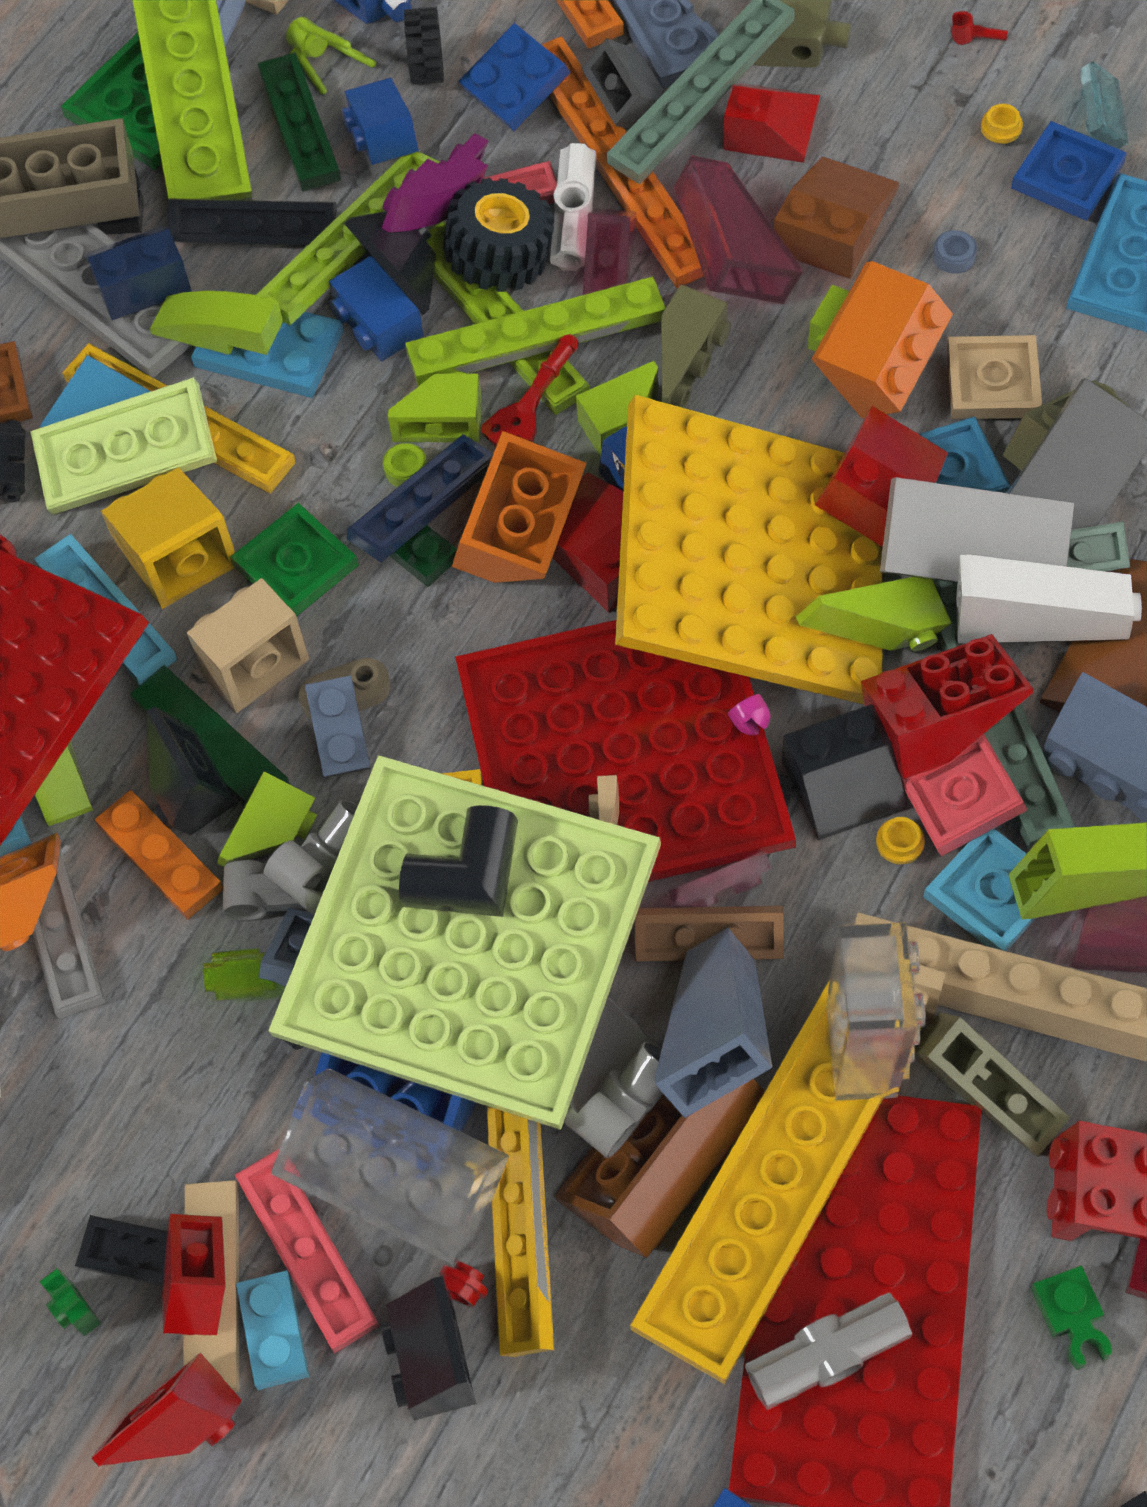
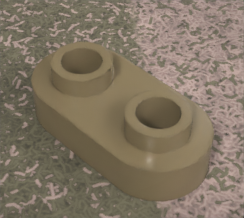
(367, 693)

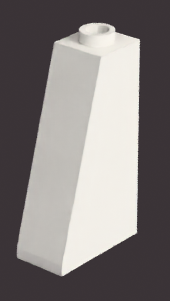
(1042, 602)

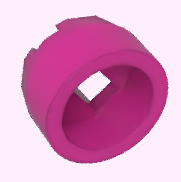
(750, 712)

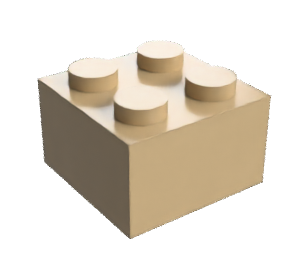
(248, 644)

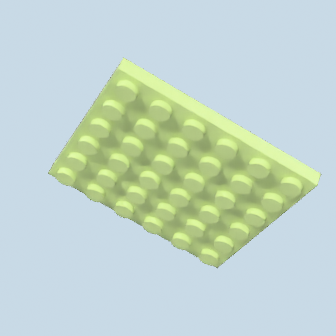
(464, 997)

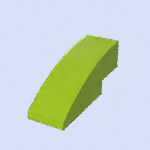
(219, 320)

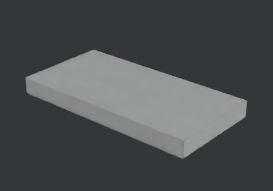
(939, 522)

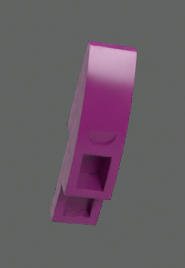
(428, 190)

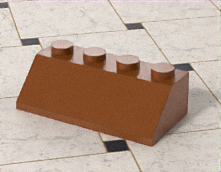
(656, 1170)

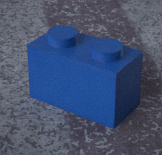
(379, 121)
(375, 309)

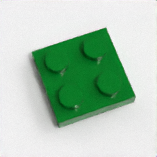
(296, 558)

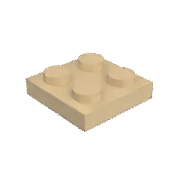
(993, 376)

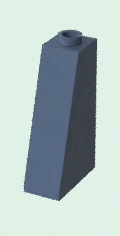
(714, 1027)

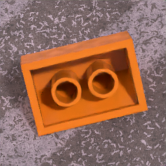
(881, 339)
(518, 512)

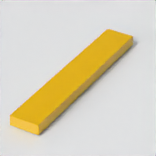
(234, 445)

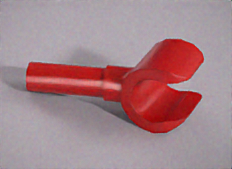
(964, 30)

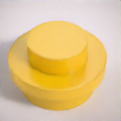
(1002, 124)
(900, 840)

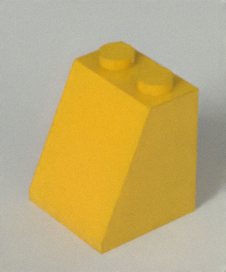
(171, 536)

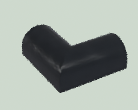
(474, 880)

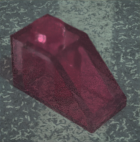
(608, 249)

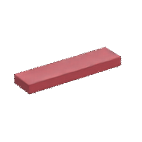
(308, 1254)

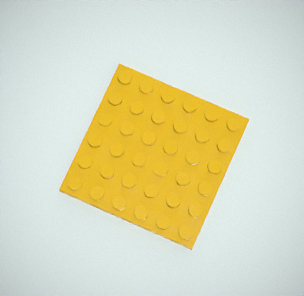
(733, 549)

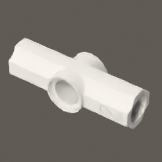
(573, 188)

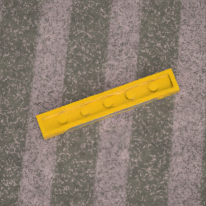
(521, 1238)

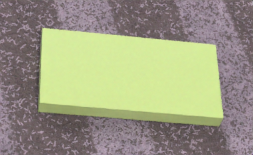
(122, 446)

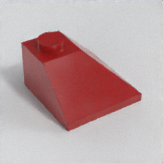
(769, 121)
(174, 1417)

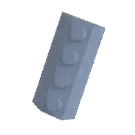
(1102, 743)

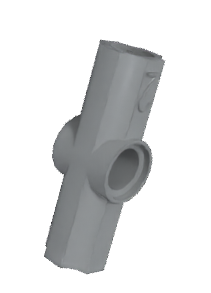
(828, 1350)

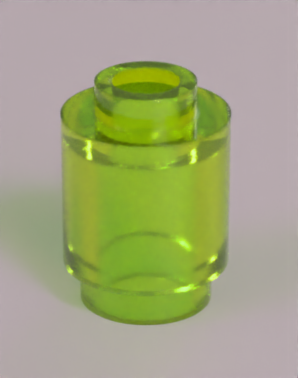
(236, 974)

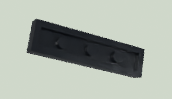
(248, 220)

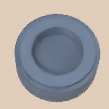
(955, 251)

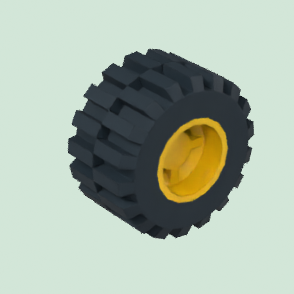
(498, 234)

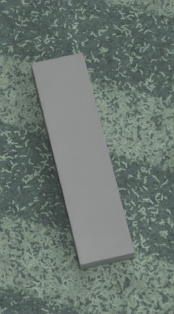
(65, 948)

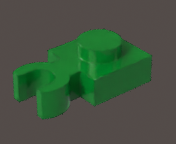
(68, 1304)
(1071, 1308)

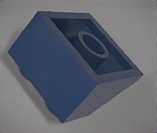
(138, 272)

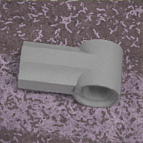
(250, 893)

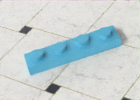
(74, 564)

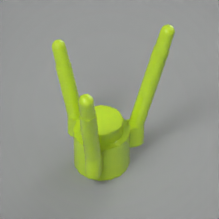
(312, 41)

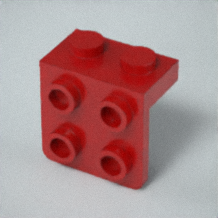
(1098, 1181)

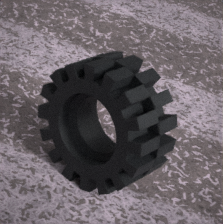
(423, 45)

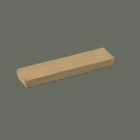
(221, 1350)

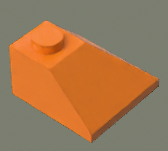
(24, 887)

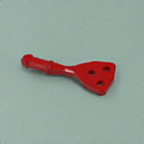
(526, 408)

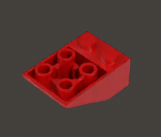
(945, 702)

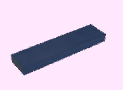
(420, 498)

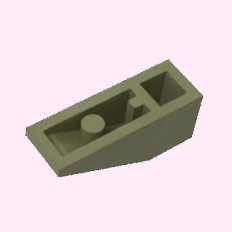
(989, 1081)

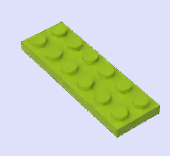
(192, 99)

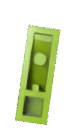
(881, 614)

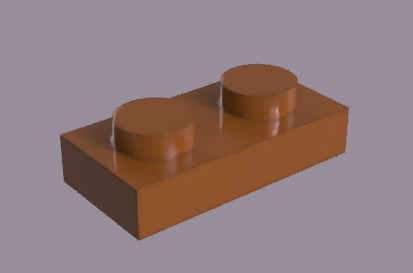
(13, 389)

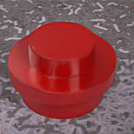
(464, 1283)

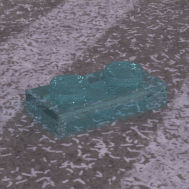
(1103, 106)

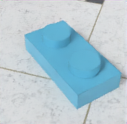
(272, 1330)

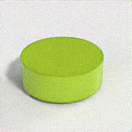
(402, 462)

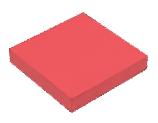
(964, 797)

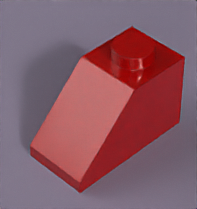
(193, 1275)

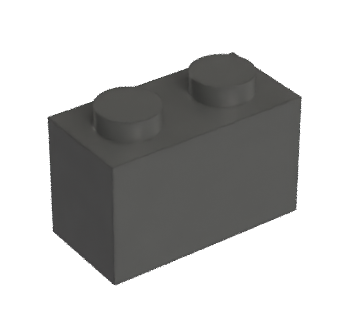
(622, 82)

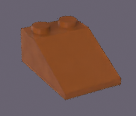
(833, 215)

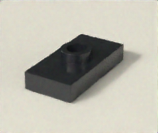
(123, 1250)

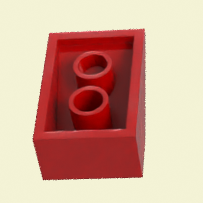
(863, 476)
(592, 540)

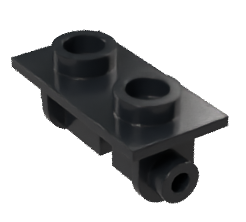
(12, 473)

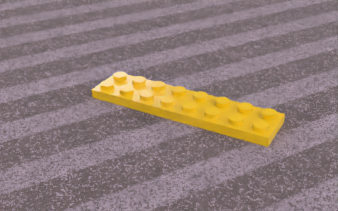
(757, 1210)

